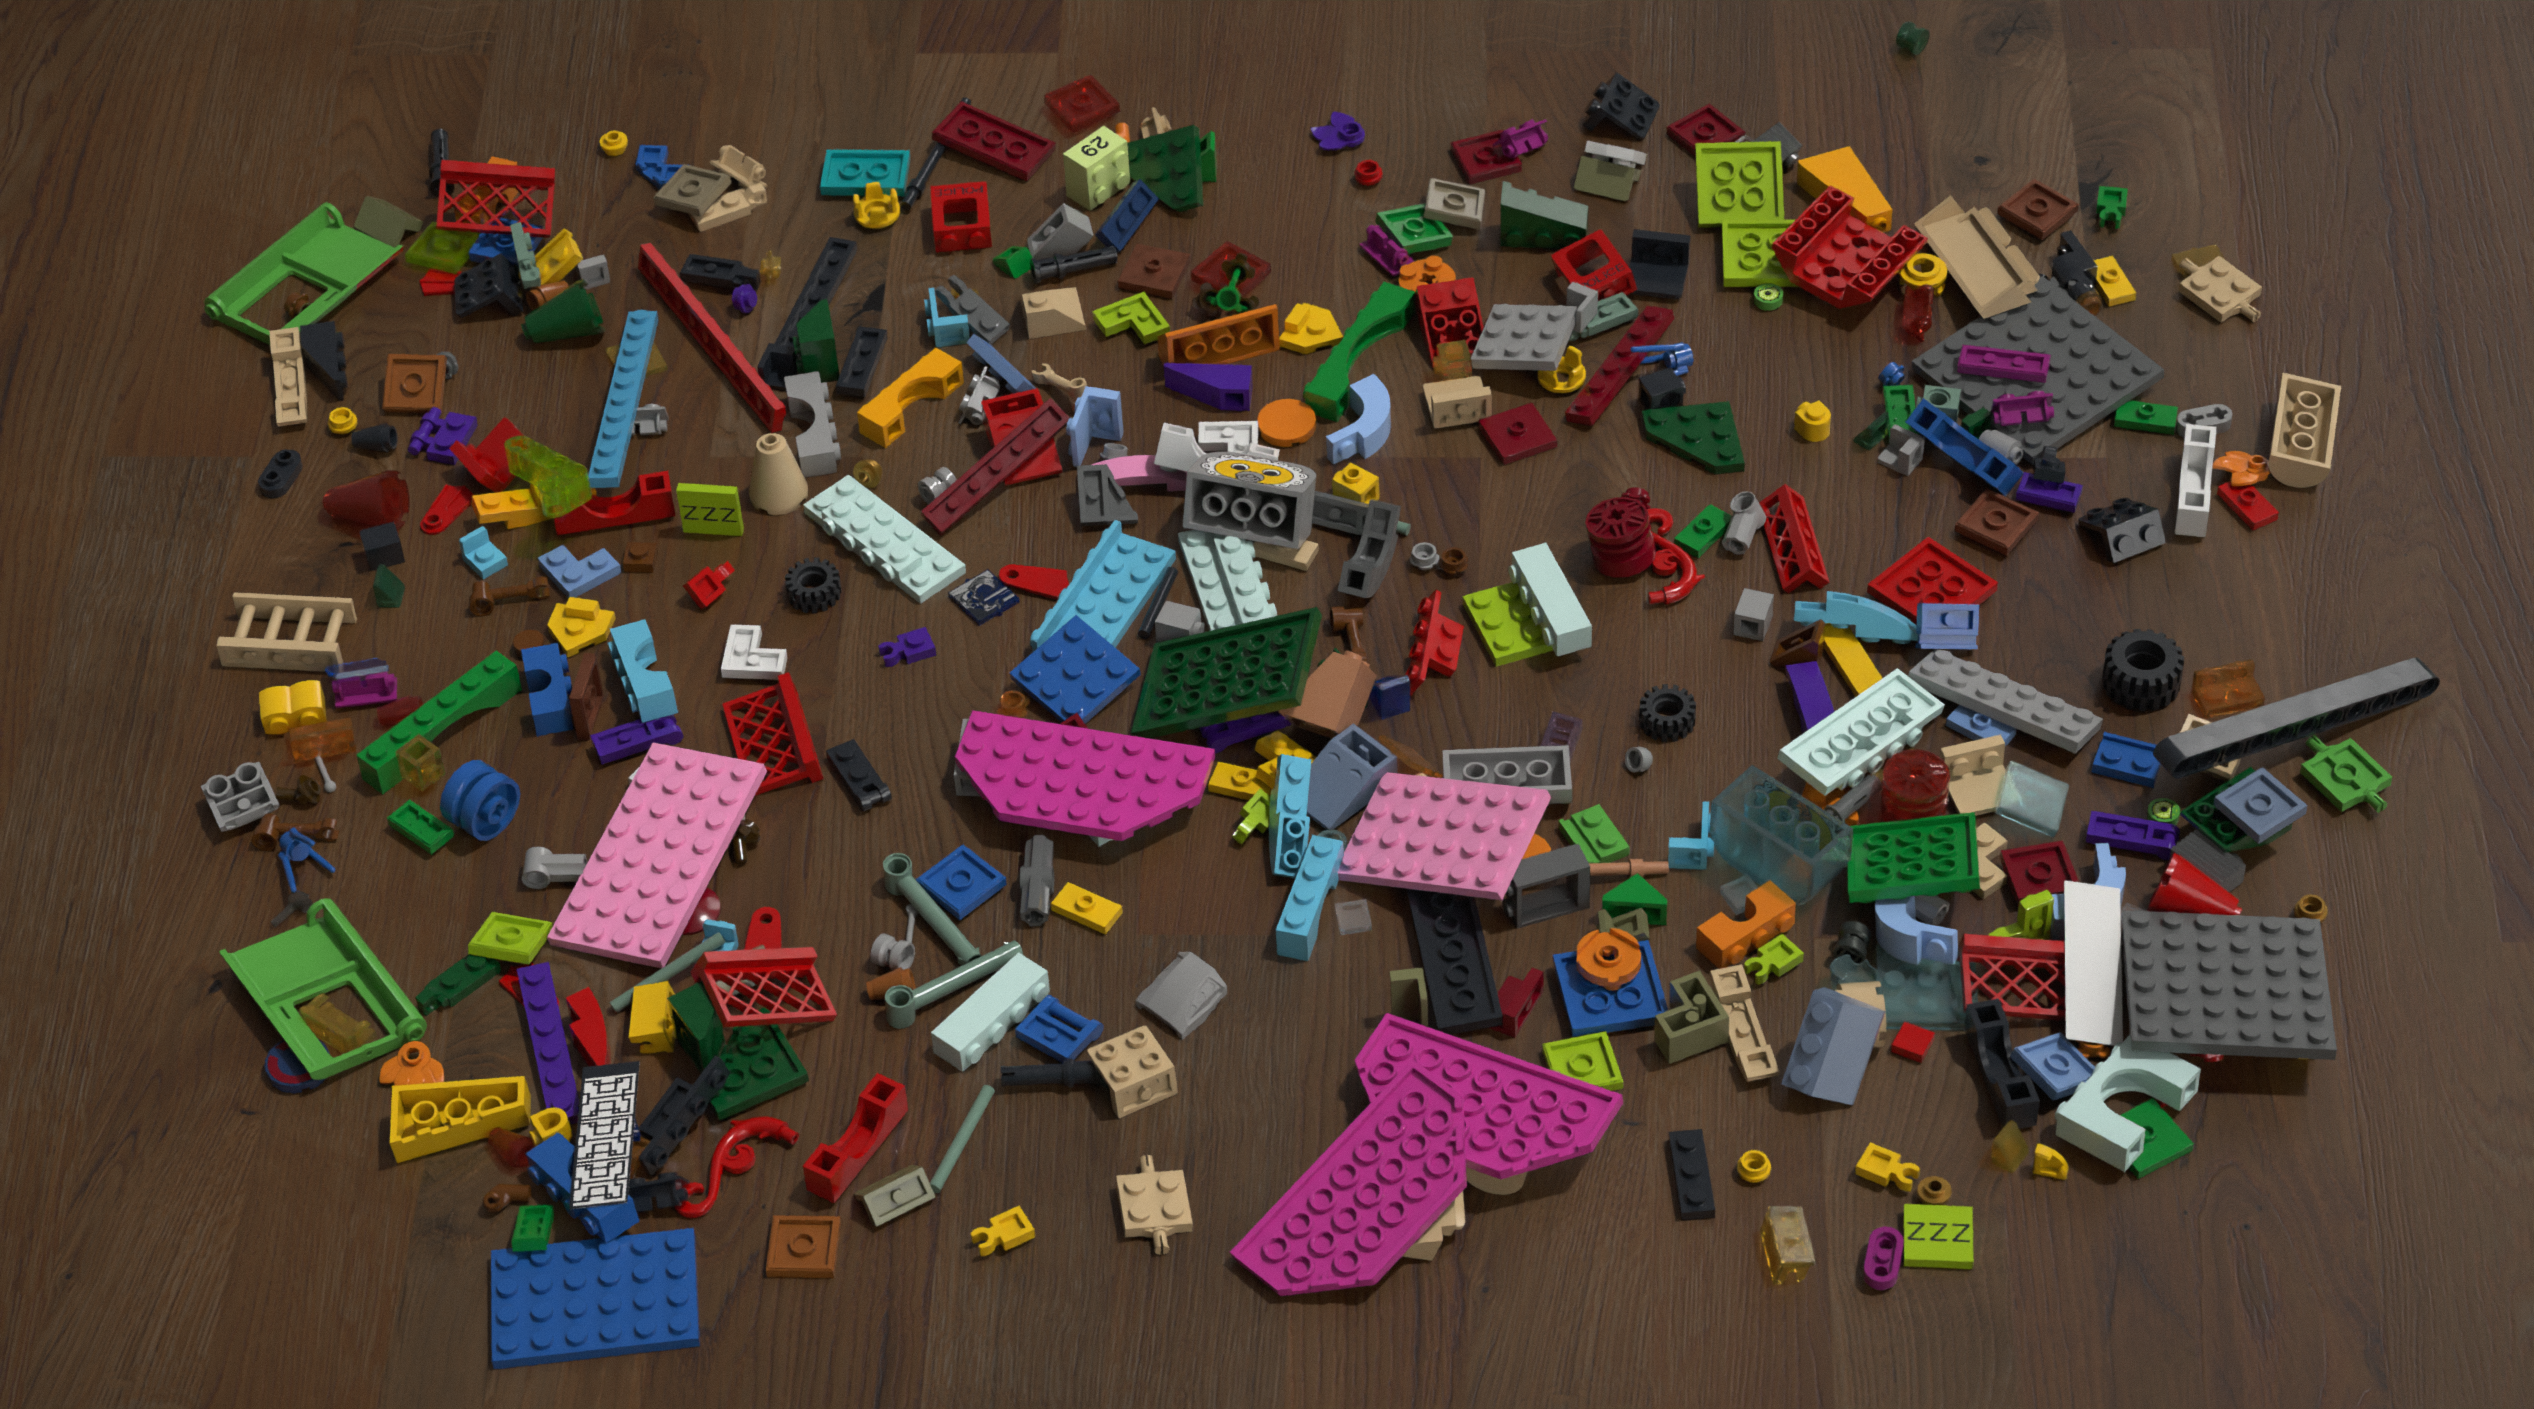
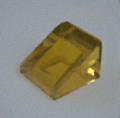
(2009, 1148)

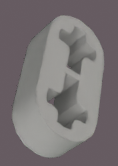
(2211, 415)

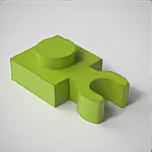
(1775, 956)

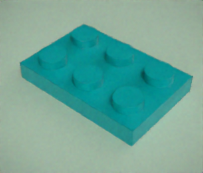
(850, 170)

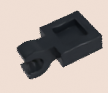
(2049, 467)

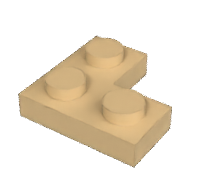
(1989, 846)

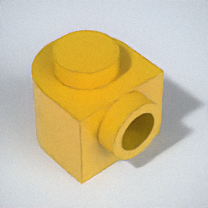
(1813, 421)
(548, 1123)

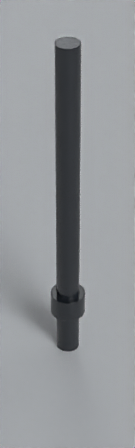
(917, 185)

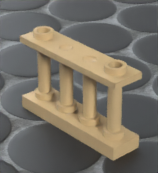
(286, 654)

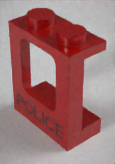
(955, 199)
(1607, 280)

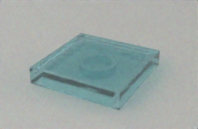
(2032, 799)

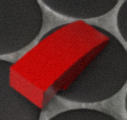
(588, 1028)

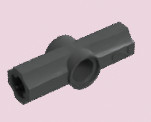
(1037, 880)

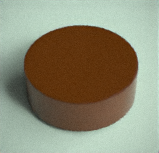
(527, 639)

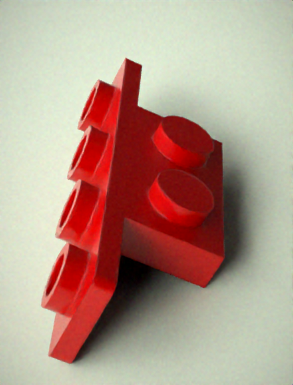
(1435, 642)

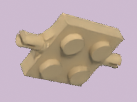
(2220, 289)
(1154, 1204)

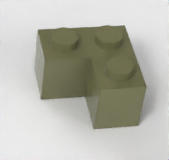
(1694, 1021)

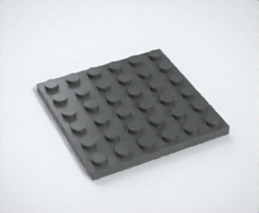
(2088, 369)
(2227, 985)

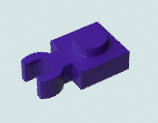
(910, 646)

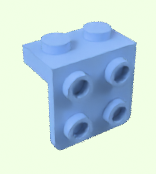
(1096, 415)

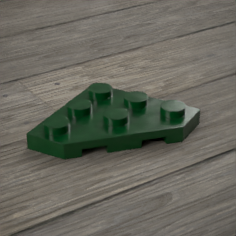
(1170, 166)
(1698, 433)
(759, 1068)

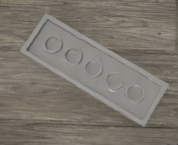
(2006, 700)

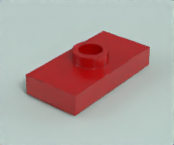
(2248, 504)

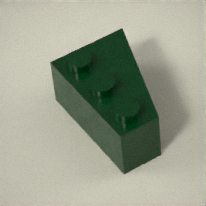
(1540, 221)

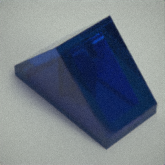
(1391, 695)

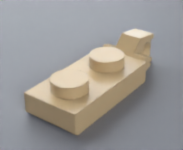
(731, 207)

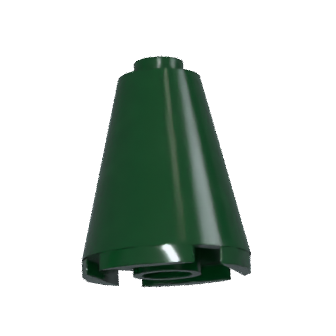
(565, 316)

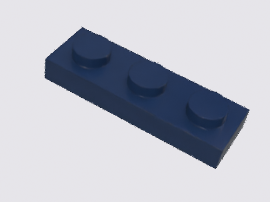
(1127, 216)

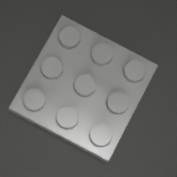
(1524, 337)

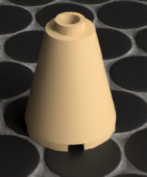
(776, 477)

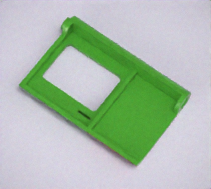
(314, 250)

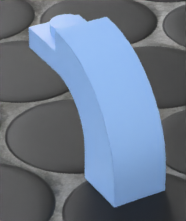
(1369, 433)
(2105, 875)
(1909, 939)

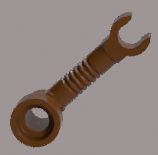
(483, 597)
(1349, 620)
(270, 830)

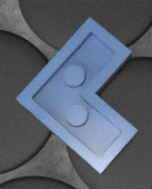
(577, 576)

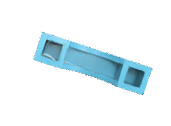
(647, 690)
(1301, 915)

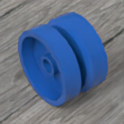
(480, 800)

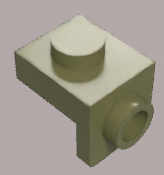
(1631, 922)

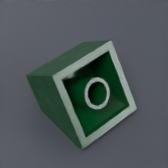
(817, 344)
(696, 1025)

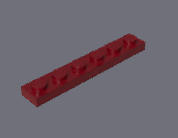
(1618, 366)
(995, 467)

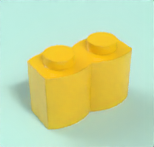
(292, 706)

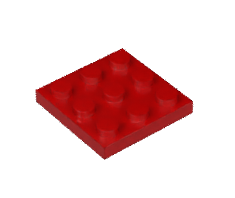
(1930, 576)

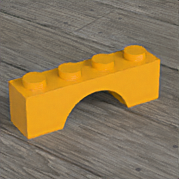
(932, 377)

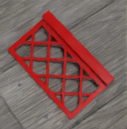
(495, 176)
(794, 723)
(2024, 956)
(757, 967)

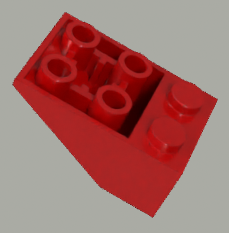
(1449, 314)
(1005, 414)

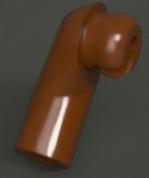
(504, 1194)

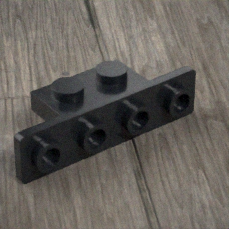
(676, 1113)

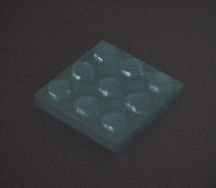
(1922, 993)

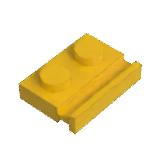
(558, 257)

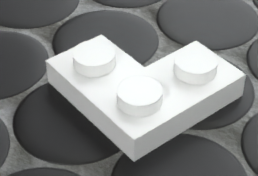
(1620, 155)
(1227, 436)
(747, 660)

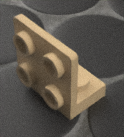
(1458, 401)
(1975, 774)
(1134, 1070)

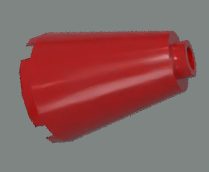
(2189, 890)

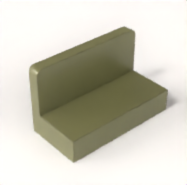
(1605, 178)
(385, 221)
(1409, 995)
(895, 1194)

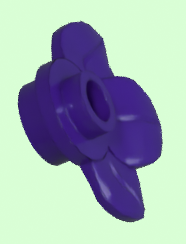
(1340, 133)

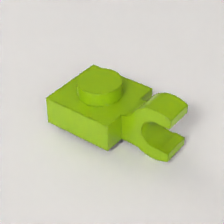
(1256, 816)

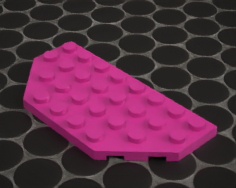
(1079, 775)
(1513, 1109)
(1365, 1193)

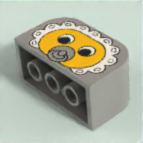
(1250, 498)

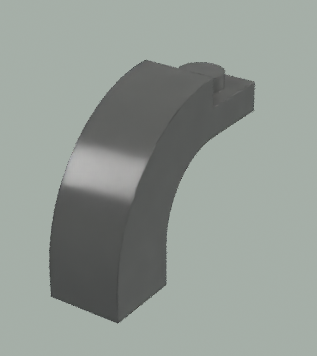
(1370, 563)

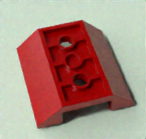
(1824, 243)

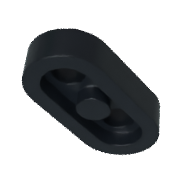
(280, 473)

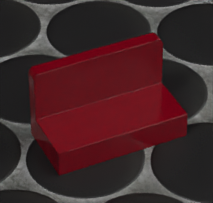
(1518, 1000)

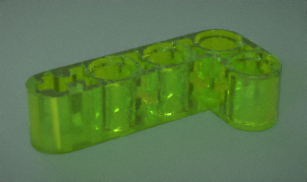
(559, 479)

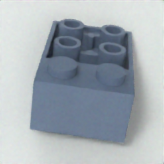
(1346, 776)

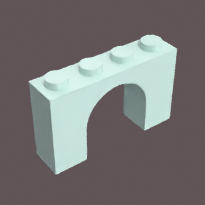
(2102, 1132)

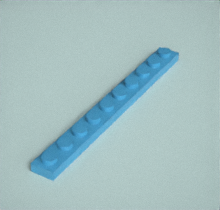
(623, 399)

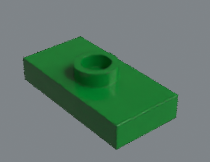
(1900, 404)
(2146, 417)
(1703, 531)
(420, 826)
(533, 1228)

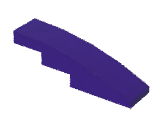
(1809, 693)

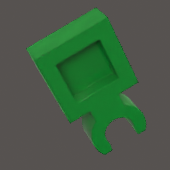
(2111, 204)

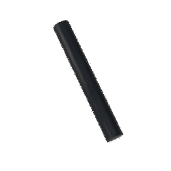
(1158, 602)

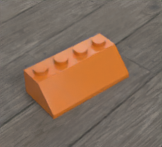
(1223, 339)

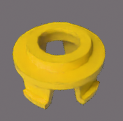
(882, 208)
(1933, 273)
(1571, 365)

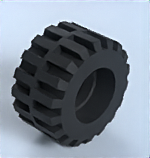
(2143, 669)

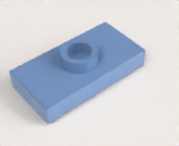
(1977, 725)

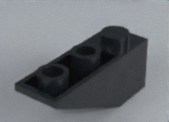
(323, 356)

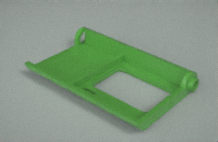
(313, 962)

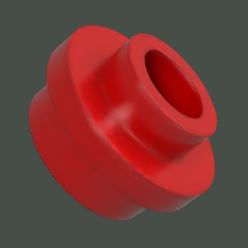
(1368, 172)

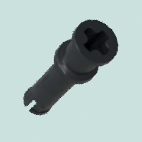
(439, 144)
(1060, 265)
(1069, 1073)

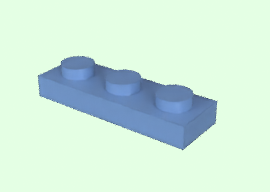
(999, 365)

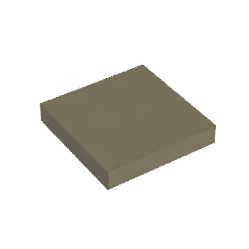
(692, 190)
(1454, 203)

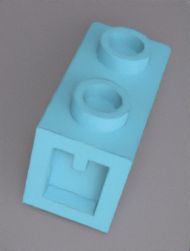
(947, 330)
(1692, 852)

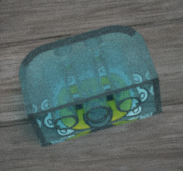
(1778, 836)

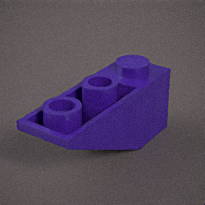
(1213, 384)

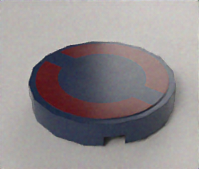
(286, 1071)

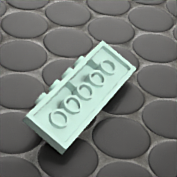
(884, 539)
(1226, 578)
(1862, 734)

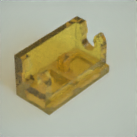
(335, 1026)
(1787, 1243)

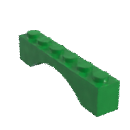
(1384, 315)
(483, 686)

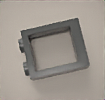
(1554, 901)

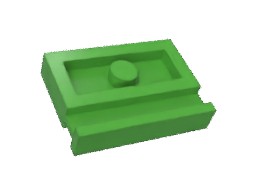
(1595, 835)

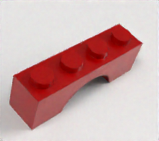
(645, 501)
(877, 1114)

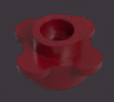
(1639, 494)

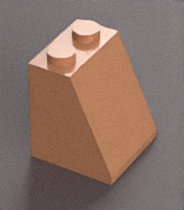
(1333, 695)

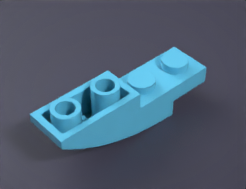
(1870, 617)
(1288, 815)

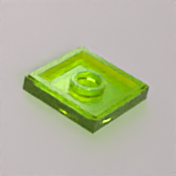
(441, 249)

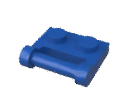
(1054, 1036)

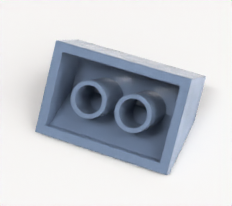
(1833, 1046)

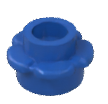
(1892, 375)

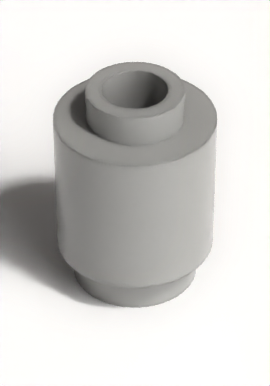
(2003, 444)

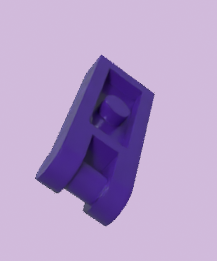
(1242, 729)
(635, 737)
(2132, 833)

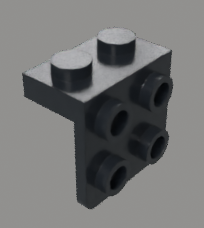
(1623, 105)
(1660, 263)
(489, 282)
(2125, 527)

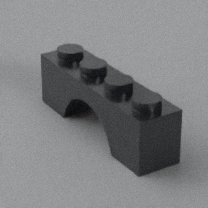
(1991, 1044)

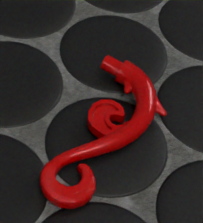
(1667, 560)
(738, 1164)

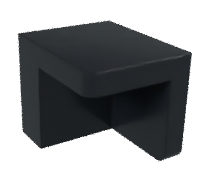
(776, 364)
(382, 546)

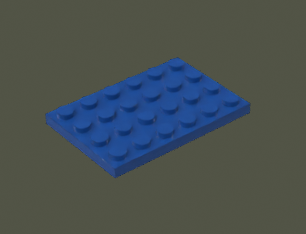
(594, 1299)

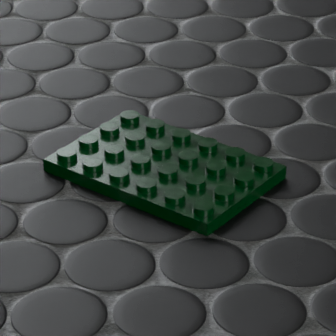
(1227, 674)

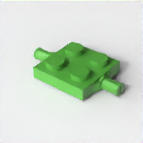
(2346, 774)

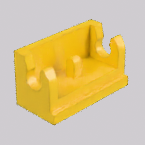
(652, 1018)

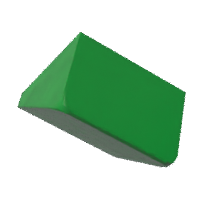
(1014, 261)

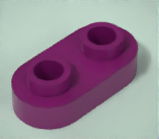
(1882, 1260)

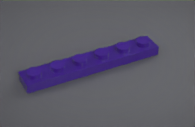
(549, 1039)

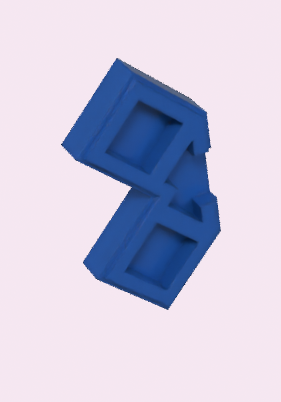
(652, 164)

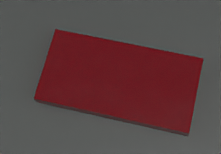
(993, 141)

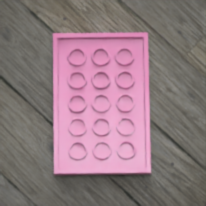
(1443, 835)

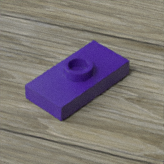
(2050, 494)

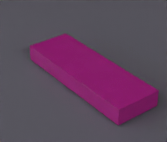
(2004, 363)

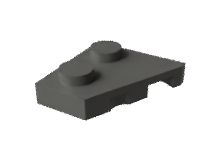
(1101, 498)

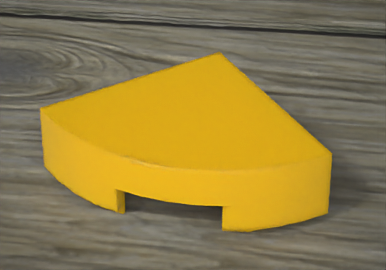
(2049, 1163)

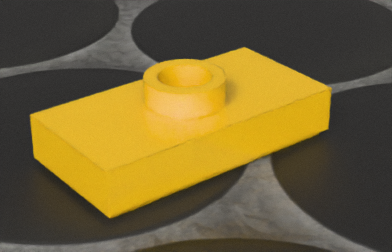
(2113, 283)
(1236, 781)
(1086, 908)

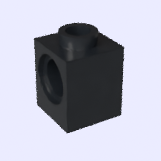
(1661, 390)

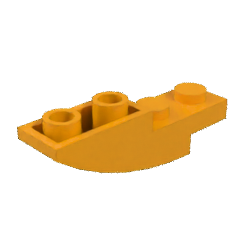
(513, 507)

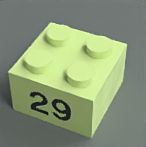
(1096, 168)

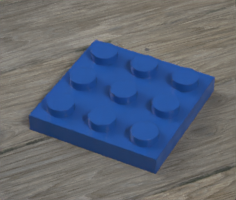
(1075, 672)
(1596, 1009)

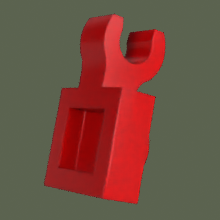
(707, 584)

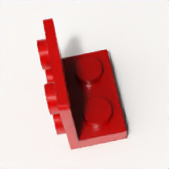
(489, 460)

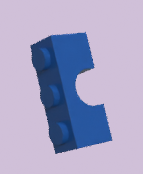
(545, 672)

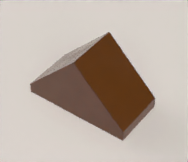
(1800, 646)

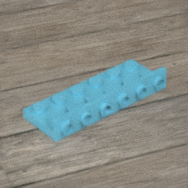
(1109, 586)

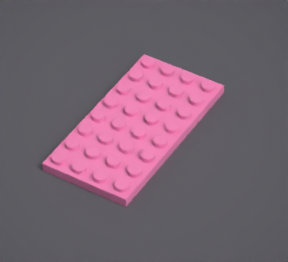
(657, 855)

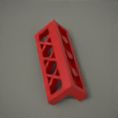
(1797, 532)

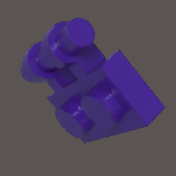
(453, 428)

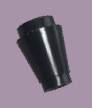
(376, 438)

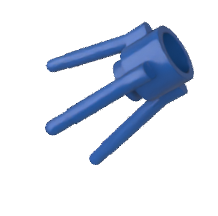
(1677, 356)
(296, 848)

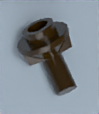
(307, 791)
(746, 833)

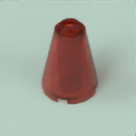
(370, 499)

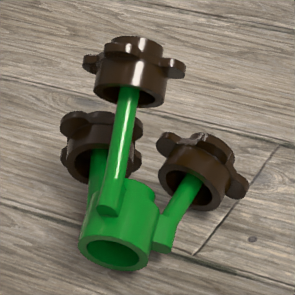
(1228, 297)

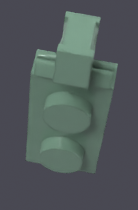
(526, 260)
(1610, 313)

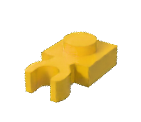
(1884, 1165)
(1005, 1229)

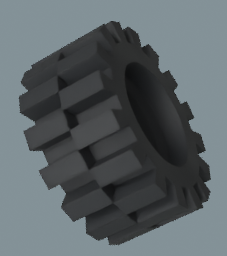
(813, 573)
(1667, 725)

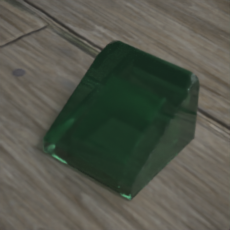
(1873, 433)
(388, 588)

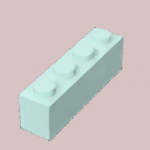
(1550, 599)
(990, 1012)

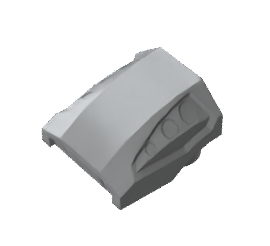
(240, 796)
(1183, 993)

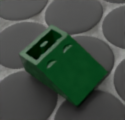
(2219, 827)

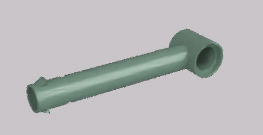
(900, 881)
(903, 1001)

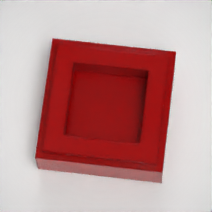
(1913, 1042)

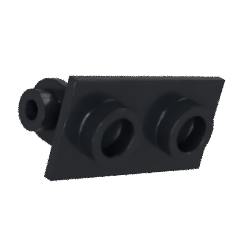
(666, 1189)

